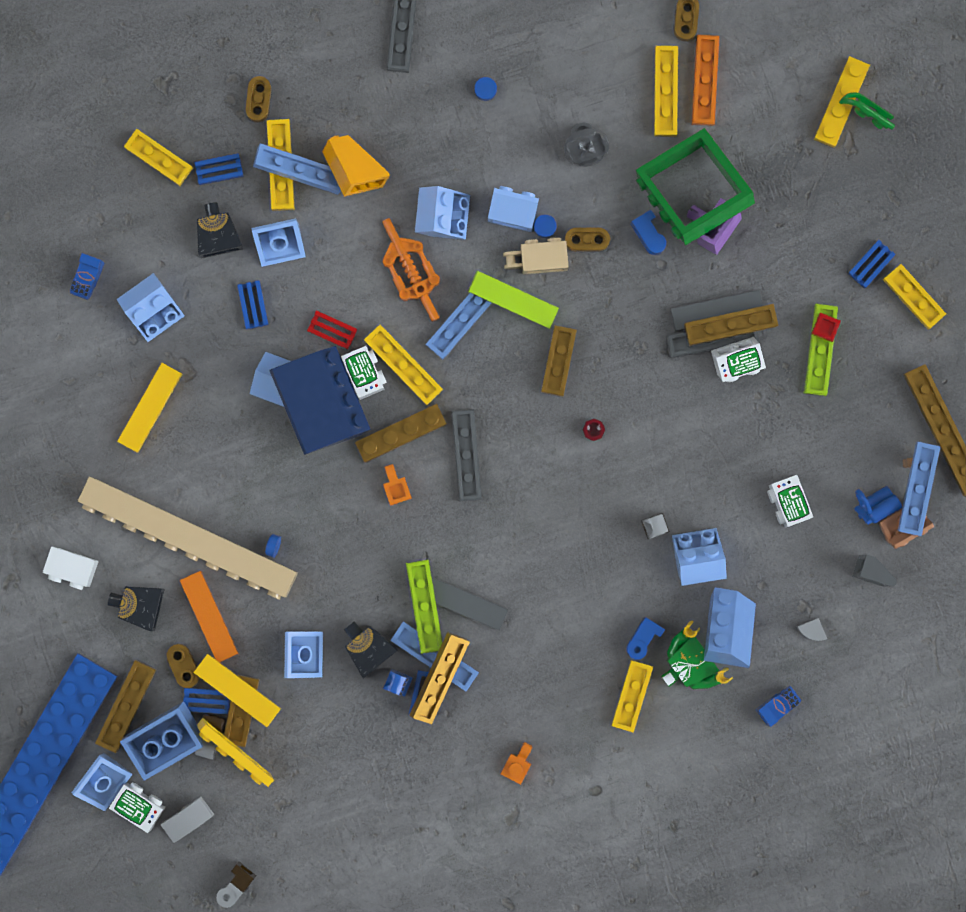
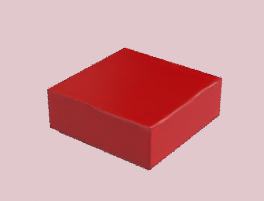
(826, 327)

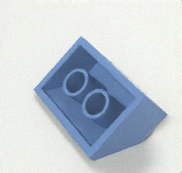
(729, 628)
(163, 741)

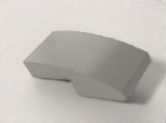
(187, 819)

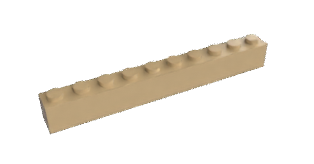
(187, 537)

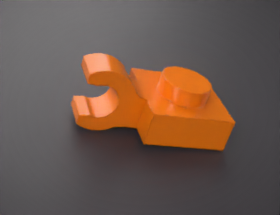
(396, 489)
(517, 766)

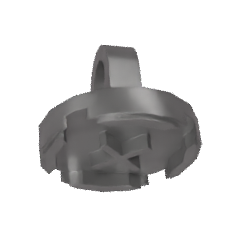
(585, 145)

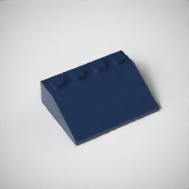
(320, 400)

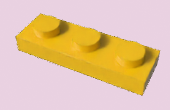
(158, 157)
(914, 296)
(632, 696)

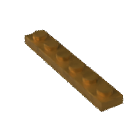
(939, 422)

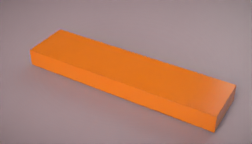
(705, 80)
(209, 616)

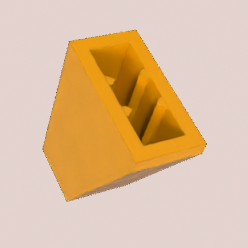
(353, 166)

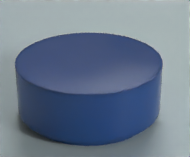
(485, 89)
(545, 226)
(273, 545)

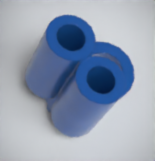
(877, 505)

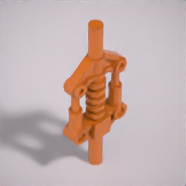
(421, 289)

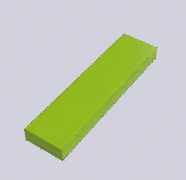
(513, 299)
(819, 357)
(424, 606)

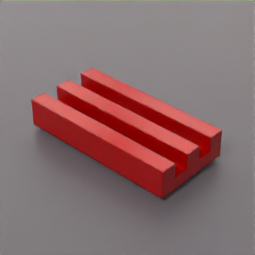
(314, 321)

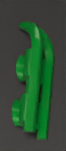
(862, 109)

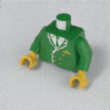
(688, 663)

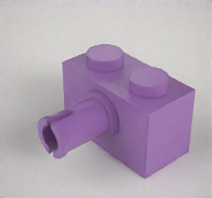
(719, 235)

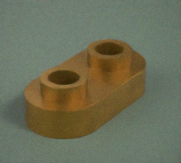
(686, 19)
(257, 99)
(586, 238)
(181, 666)

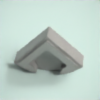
(812, 630)

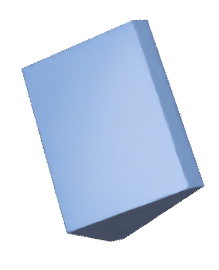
(278, 242)
(263, 383)
(303, 654)
(102, 782)

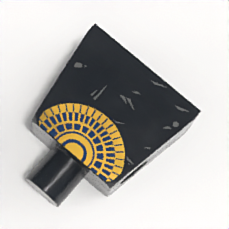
(216, 233)
(138, 605)
(367, 648)

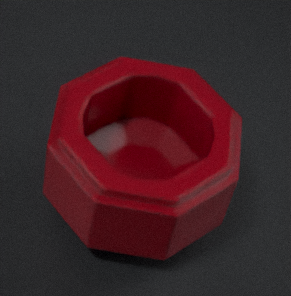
(593, 430)

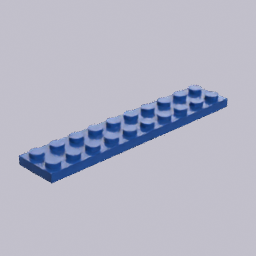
(49, 749)

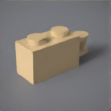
(539, 257)

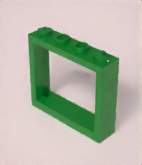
(715, 217)

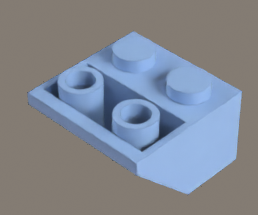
(513, 209)
(442, 212)
(150, 307)
(699, 556)

